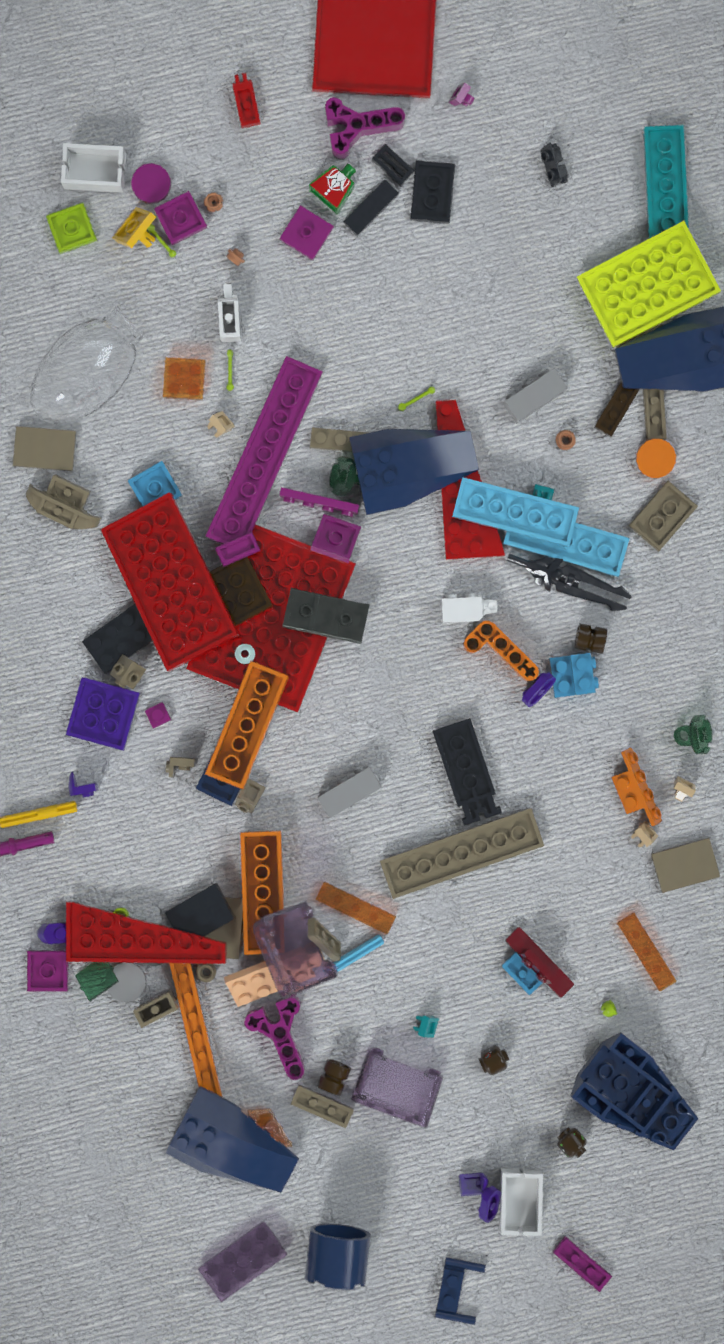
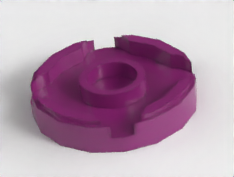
(151, 183)

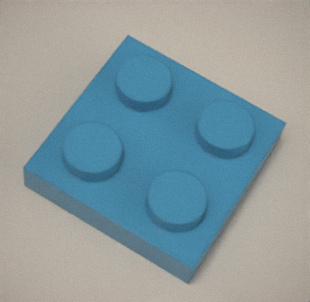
(153, 484)

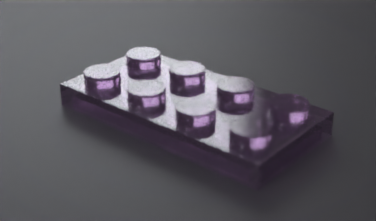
(242, 1261)

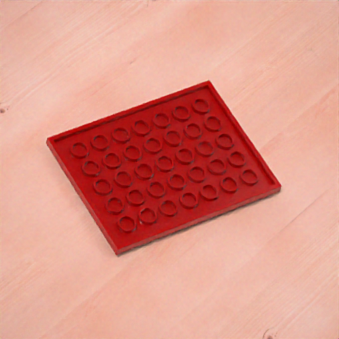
(280, 566)

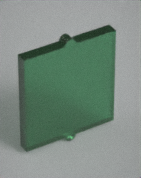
(96, 979)

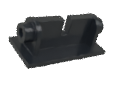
(551, 156)

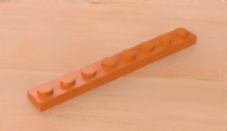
(195, 1027)

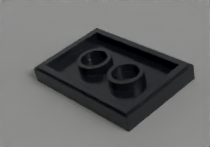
(432, 192)
(202, 912)

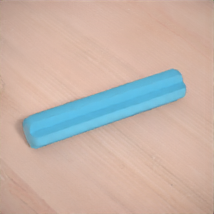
(359, 952)

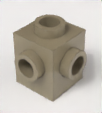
(127, 672)

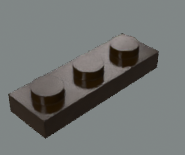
(615, 410)

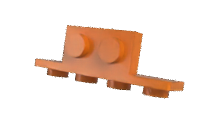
(634, 790)

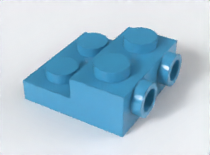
(574, 675)

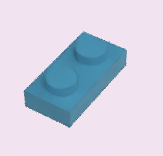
(521, 974)

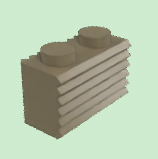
(156, 1008)

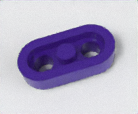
(538, 689)
(489, 1203)

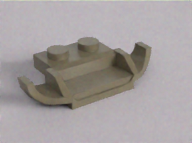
(63, 503)

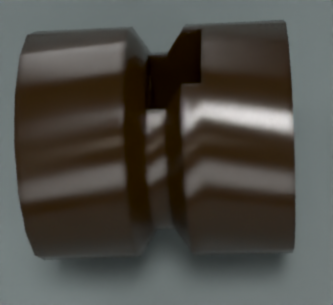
(590, 638)
(333, 1078)

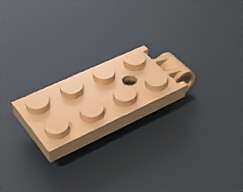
(251, 983)

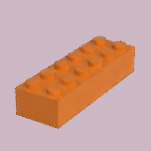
(247, 725)
(260, 880)

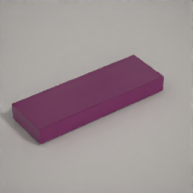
(582, 1263)

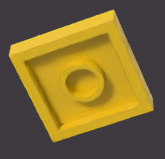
(135, 229)

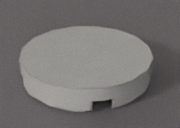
(131, 982)

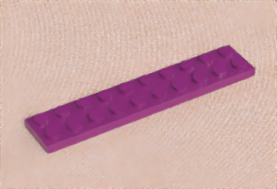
(265, 451)

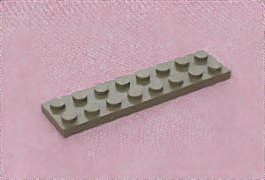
(461, 853)

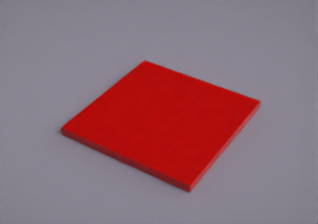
(374, 47)

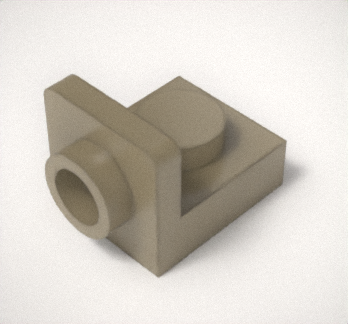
(182, 763)
(249, 796)

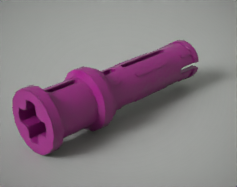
(13, 846)

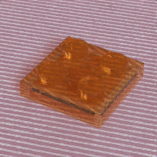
(184, 378)

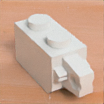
(229, 316)
(466, 609)

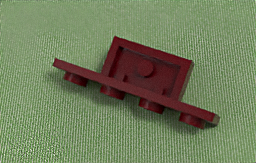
(541, 964)

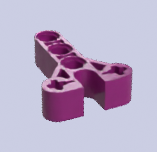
(351, 135)
(268, 1028)

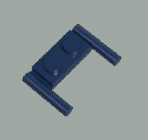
(451, 1289)

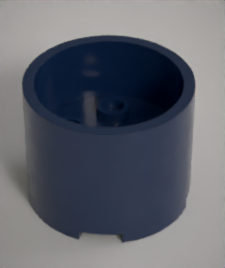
(337, 1256)

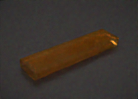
(355, 907)
(646, 952)

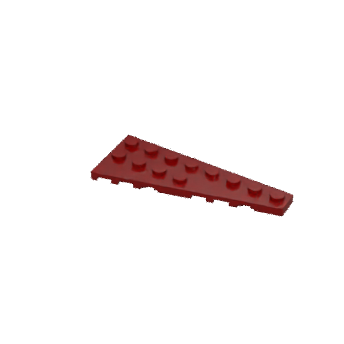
(462, 537)
(113, 937)

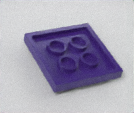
(103, 713)

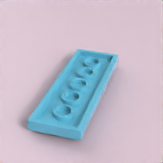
(515, 512)
(588, 548)

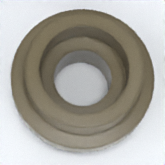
(206, 978)

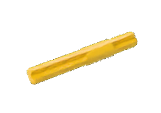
(38, 814)

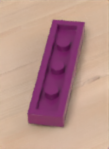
(310, 500)

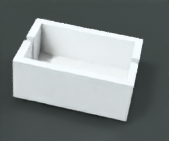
(93, 167)
(521, 1201)

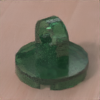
(343, 476)
(698, 733)

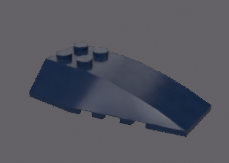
(677, 355)
(409, 464)
(632, 1092)
(230, 1144)

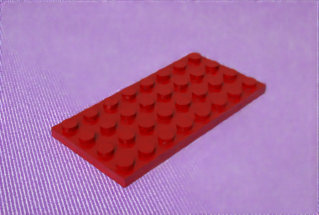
(169, 582)

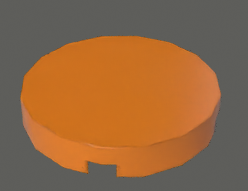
(655, 458)

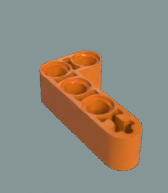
(505, 653)

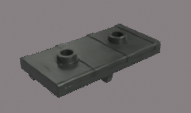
(326, 616)

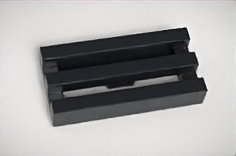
(405, 177)

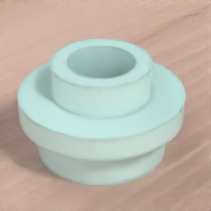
(251, 656)

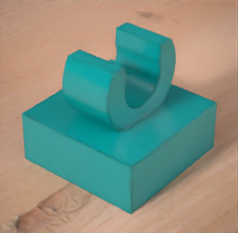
(543, 492)
(427, 1027)

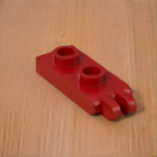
(246, 102)

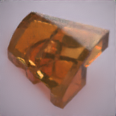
(266, 1120)

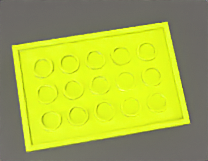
(648, 284)

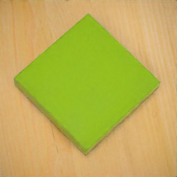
(71, 228)

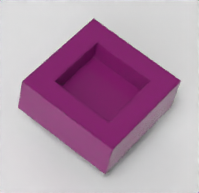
(158, 715)

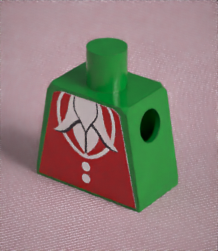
(334, 187)

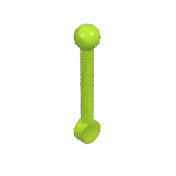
(151, 229)
(230, 386)
(402, 406)

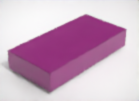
(237, 549)

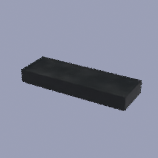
(371, 208)

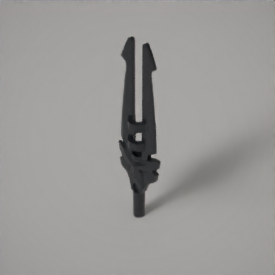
(548, 571)

